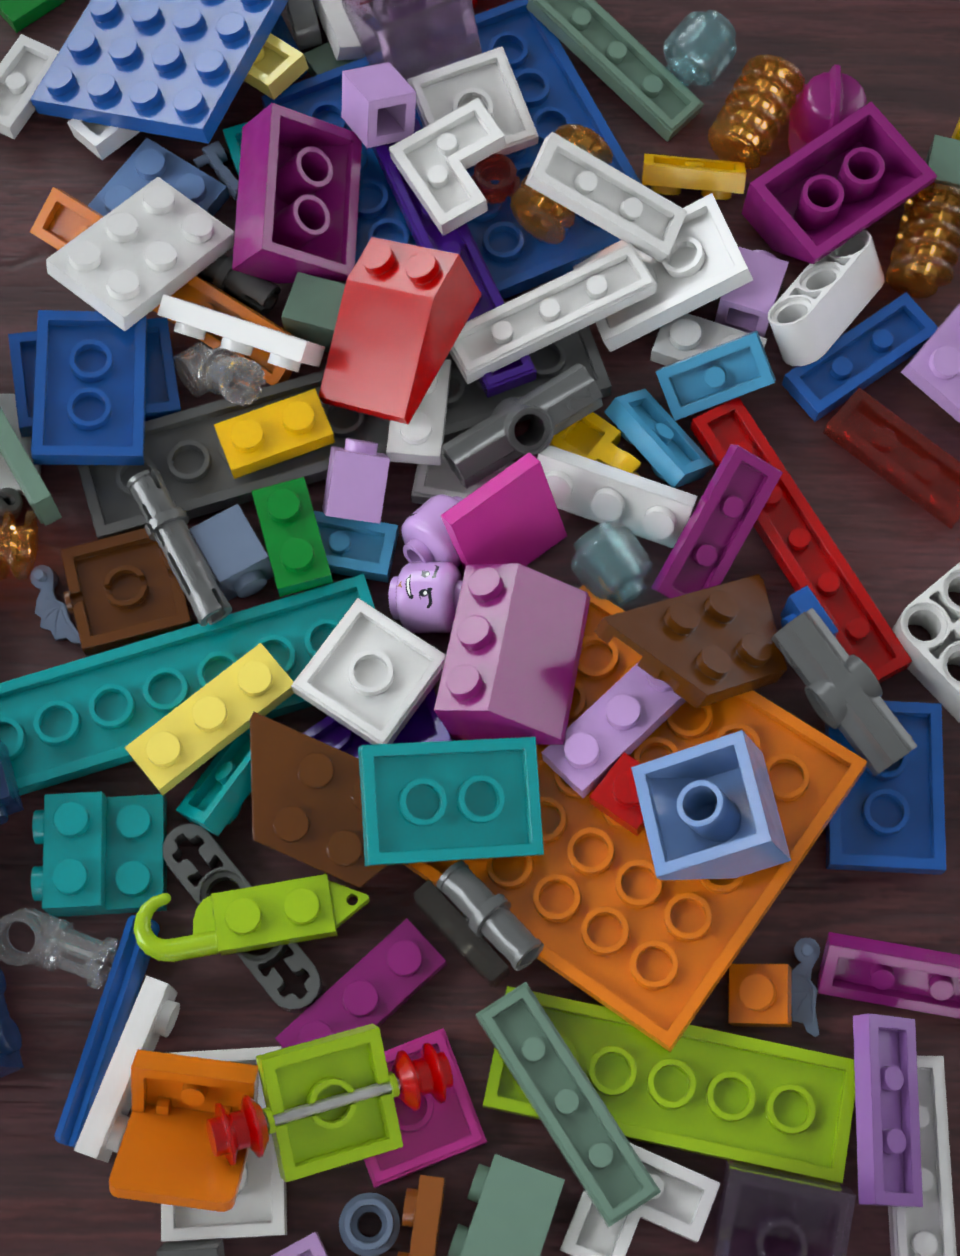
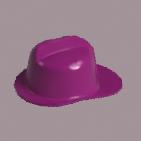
(822, 105)

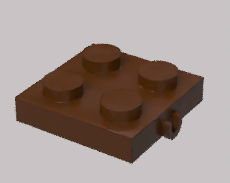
(122, 592)

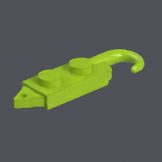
(253, 918)

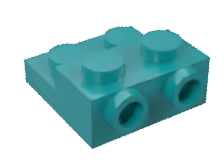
(99, 853)

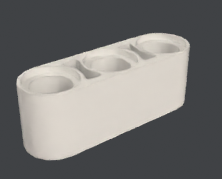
(825, 300)

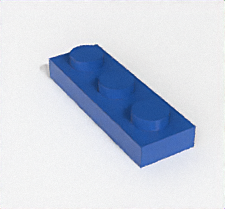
(860, 357)

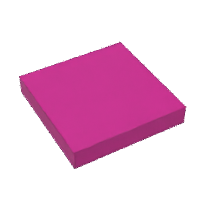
(506, 518)
(434, 1130)

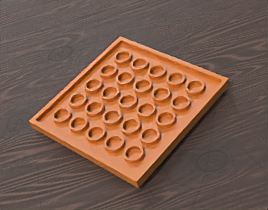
(594, 894)

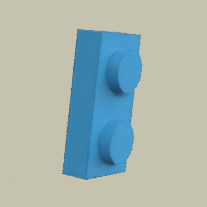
(715, 375)
(658, 438)
(358, 546)

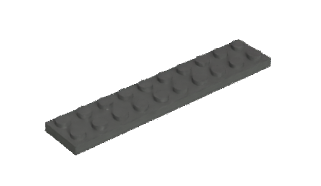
(199, 476)

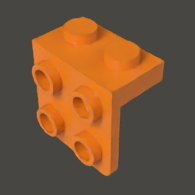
(166, 1140)

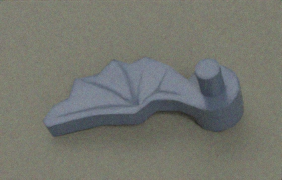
(215, 156)
(52, 612)
(803, 990)

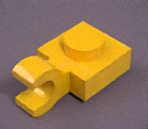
(598, 441)

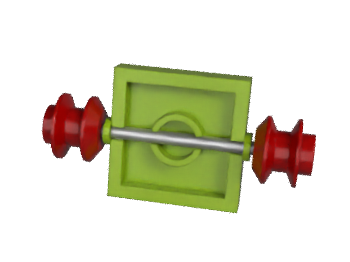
(329, 1102)

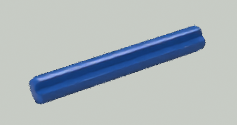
(106, 1030)

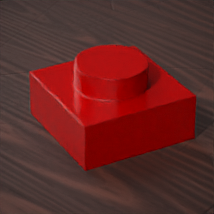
(618, 795)

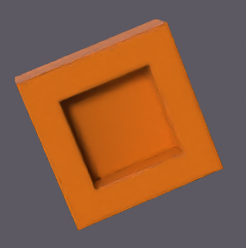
(760, 995)

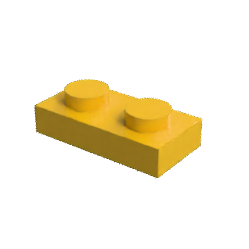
(671, 173)
(274, 433)

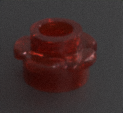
(496, 168)

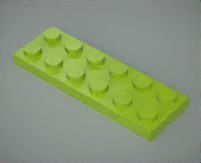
(708, 1094)

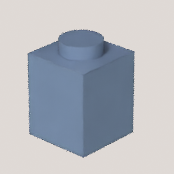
(233, 553)

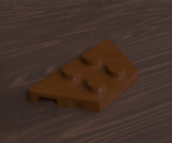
(704, 641)
(307, 801)

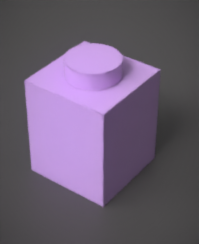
(378, 104)
(749, 304)
(356, 481)

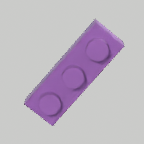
(887, 1111)

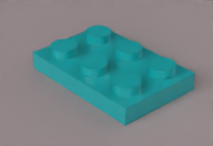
(450, 800)

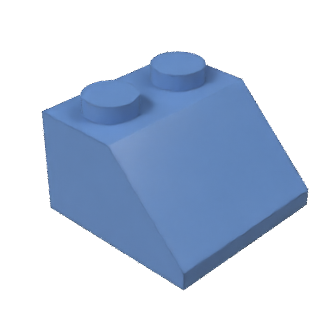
(711, 811)

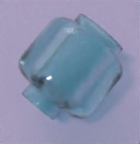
(700, 48)
(611, 563)

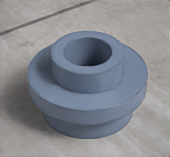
(350, 1219)

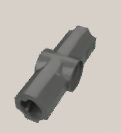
(551, 410)
(843, 691)

